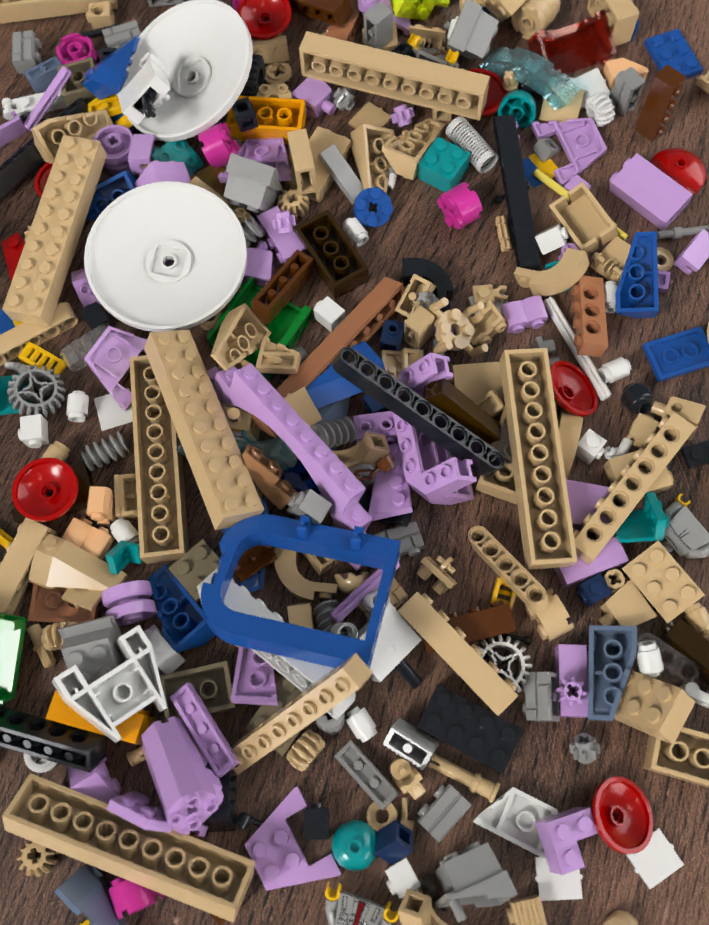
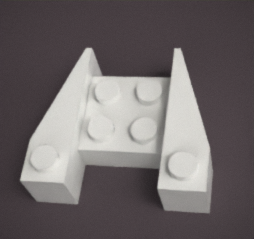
(118, 692)

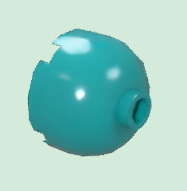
(521, 105)
(354, 845)

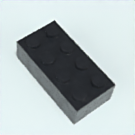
(470, 729)

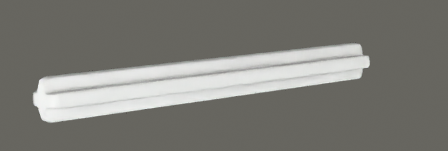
(584, 361)

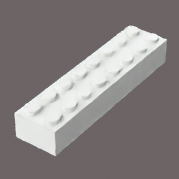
(298, 672)

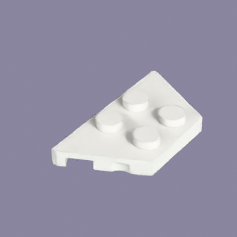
(514, 819)

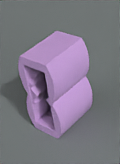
(524, 314)

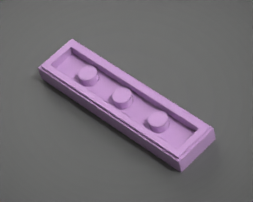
(204, 730)

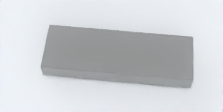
(341, 172)
(367, 775)

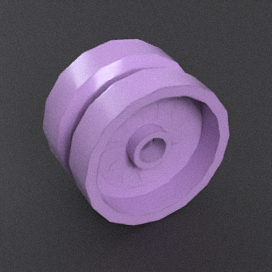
(117, 143)
(129, 602)

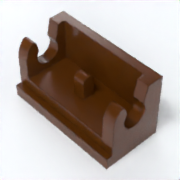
(253, 561)

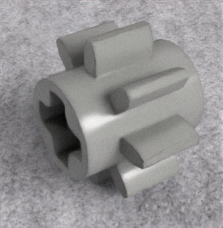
(344, 98)
(584, 748)

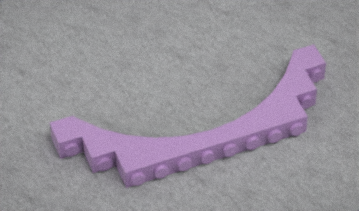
(336, 483)

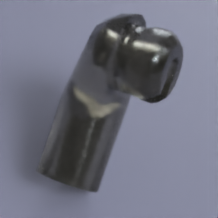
(428, 888)

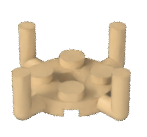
(462, 326)

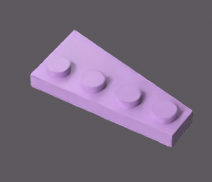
(391, 491)
(253, 680)

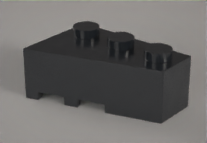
(225, 816)

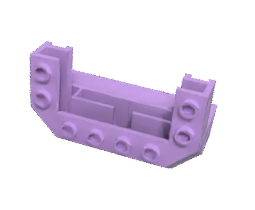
(426, 465)

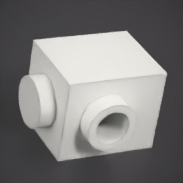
(552, 238)
(329, 313)
(33, 431)
(590, 447)
(401, 877)

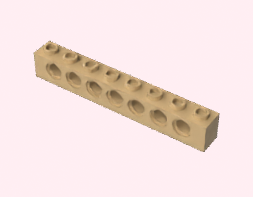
(679, 432)
(301, 711)

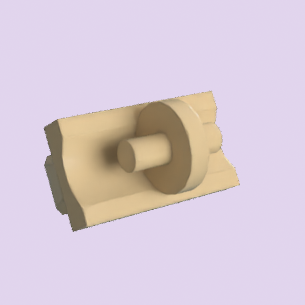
(444, 580)
(407, 777)

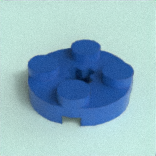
(361, 206)

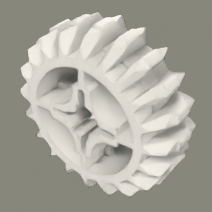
(516, 654)

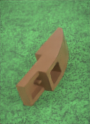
(267, 476)

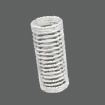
(484, 156)

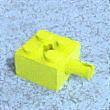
(416, 8)

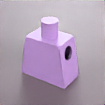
(317, 97)
(259, 264)

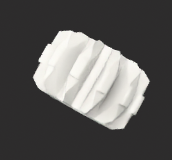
(600, 109)

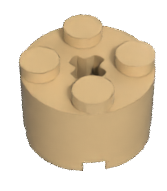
(553, 621)

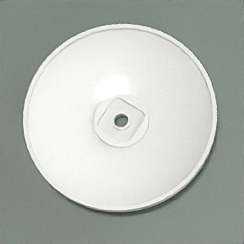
(201, 41)
(159, 224)

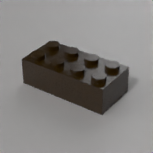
(333, 254)

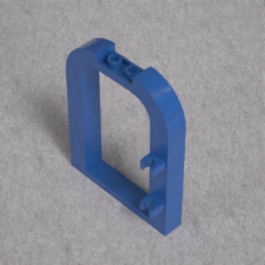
(308, 538)

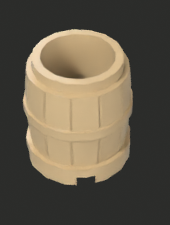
(534, 16)

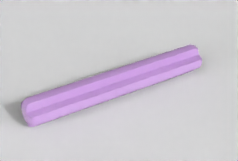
(48, 98)
(357, 596)

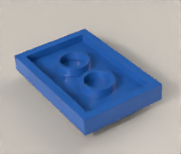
(673, 50)
(678, 354)

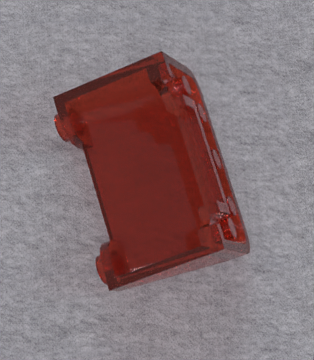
(576, 44)

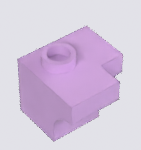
(83, 288)

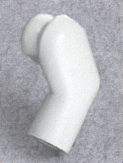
(618, 451)

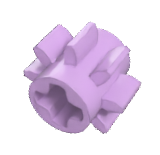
(402, 115)
(283, 221)
(577, 693)

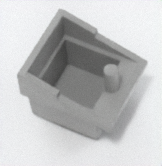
(472, 31)
(251, 184)
(92, 647)
(473, 879)

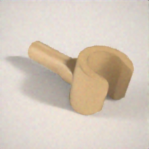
(408, 823)

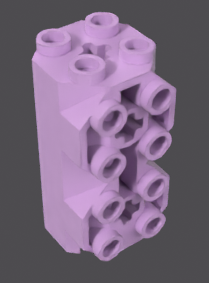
(179, 773)

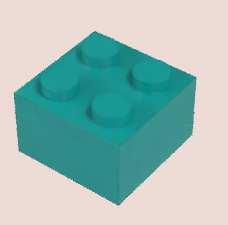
(443, 165)

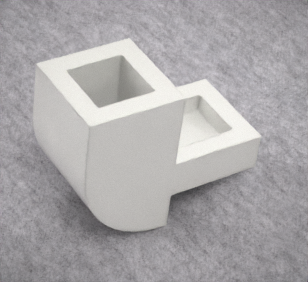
(165, 656)

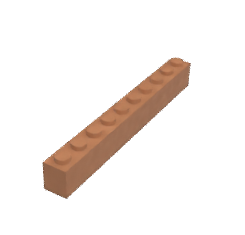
(355, 328)

